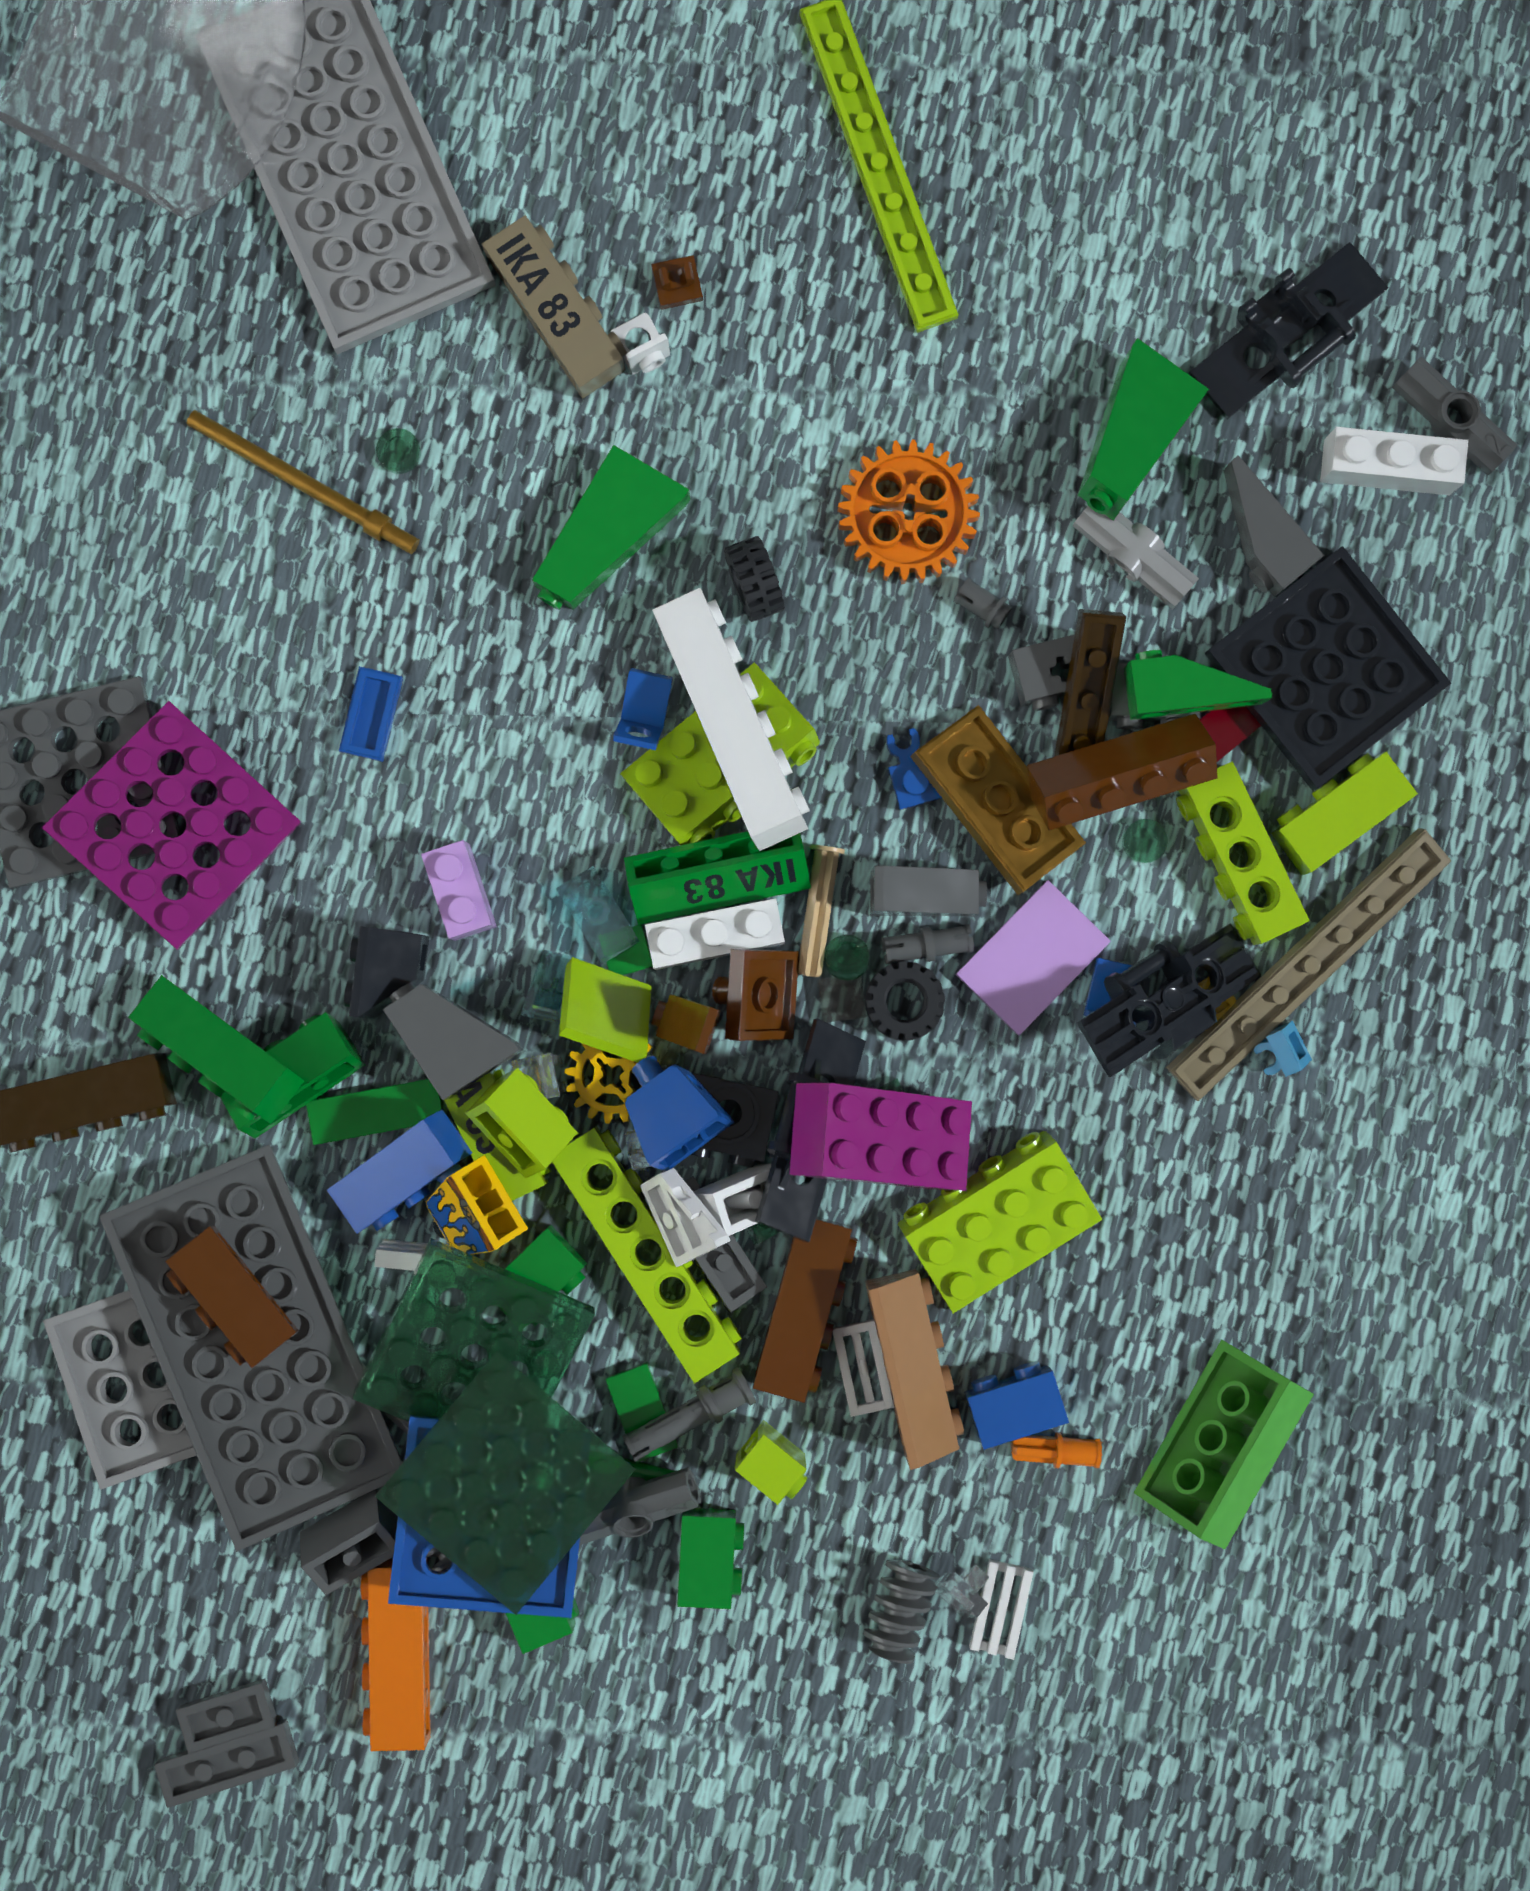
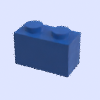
(1015, 1405)

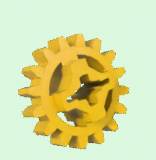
(597, 1088)

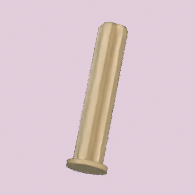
(818, 910)

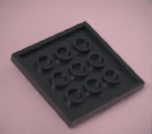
(1335, 668)

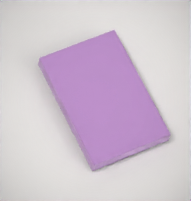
(1033, 957)

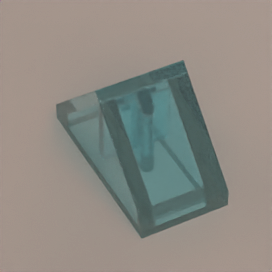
(546, 989)

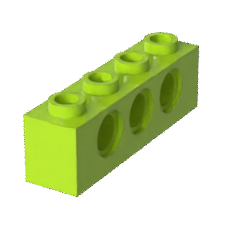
(1283, 907)

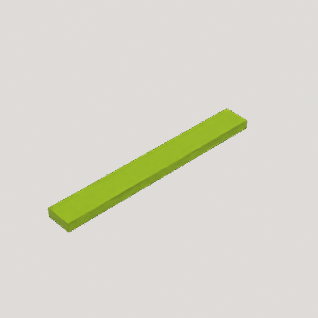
(878, 164)

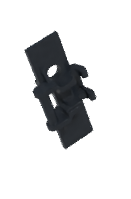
(1281, 320)
(1173, 1012)
(785, 1203)

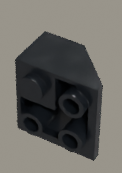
(383, 965)

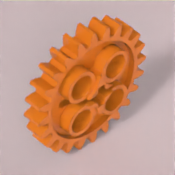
(910, 472)

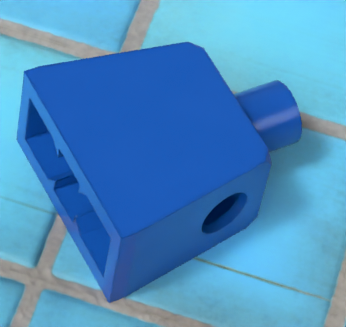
(672, 1113)

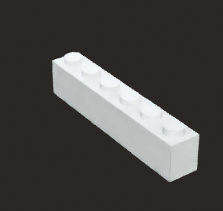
(730, 719)

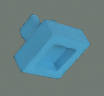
(1288, 1048)

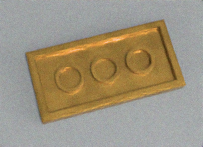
(992, 799)

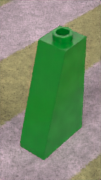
(1139, 422)
(608, 526)

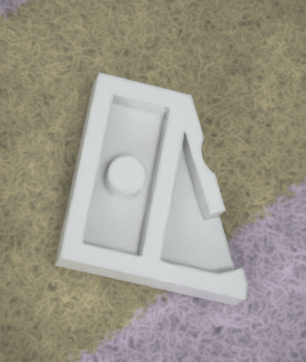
(682, 1218)

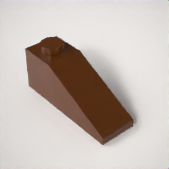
(686, 1023)

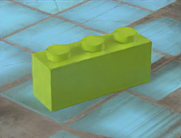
(1342, 811)

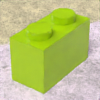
(522, 1122)
(772, 1463)

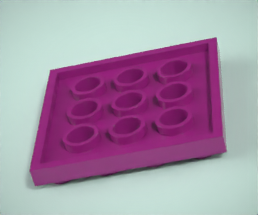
(138, 764)

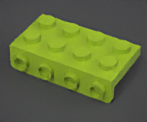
(684, 780)
(1002, 1222)

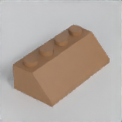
(913, 1366)

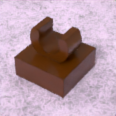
(677, 282)

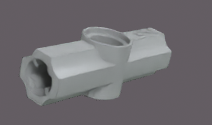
(1139, 554)

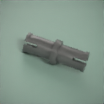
(927, 944)

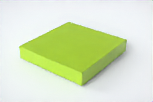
(605, 1010)

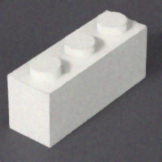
(1394, 461)
(714, 934)

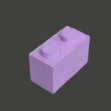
(458, 890)

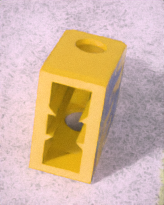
(474, 1210)

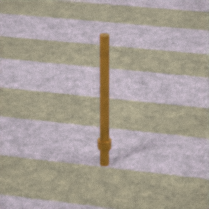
(373, 523)

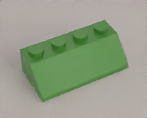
(1223, 1444)

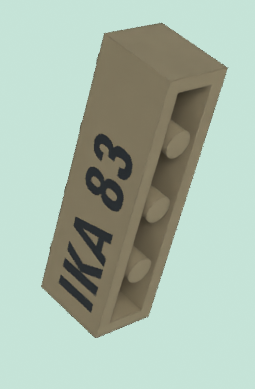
(554, 305)

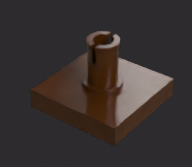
(759, 994)

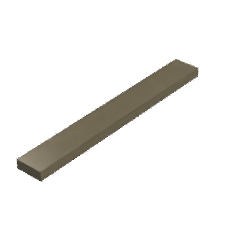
(1309, 963)

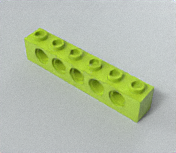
(697, 1354)

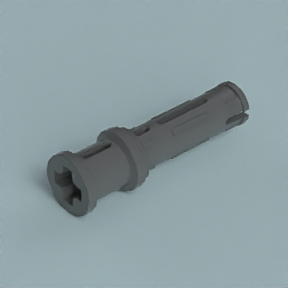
(707, 1406)

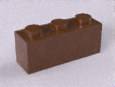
(230, 1297)

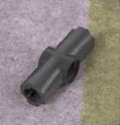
(1433, 394)
(643, 1502)

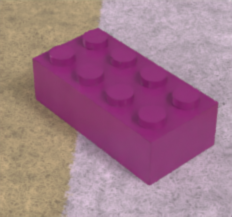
(880, 1136)

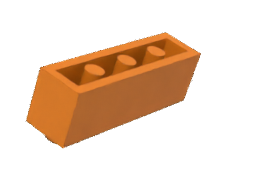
(396, 1667)

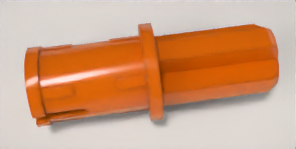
(1058, 1450)

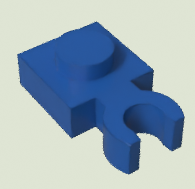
(908, 781)

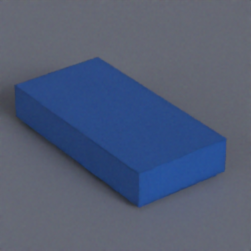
(371, 714)

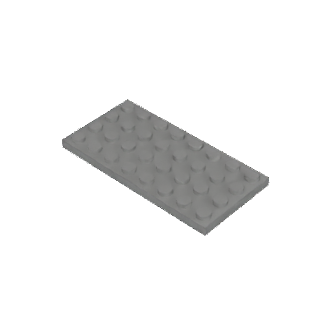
(365, 186)

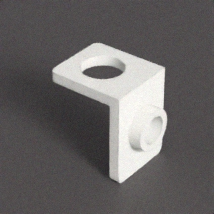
(648, 355)

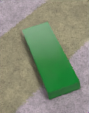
(372, 1111)

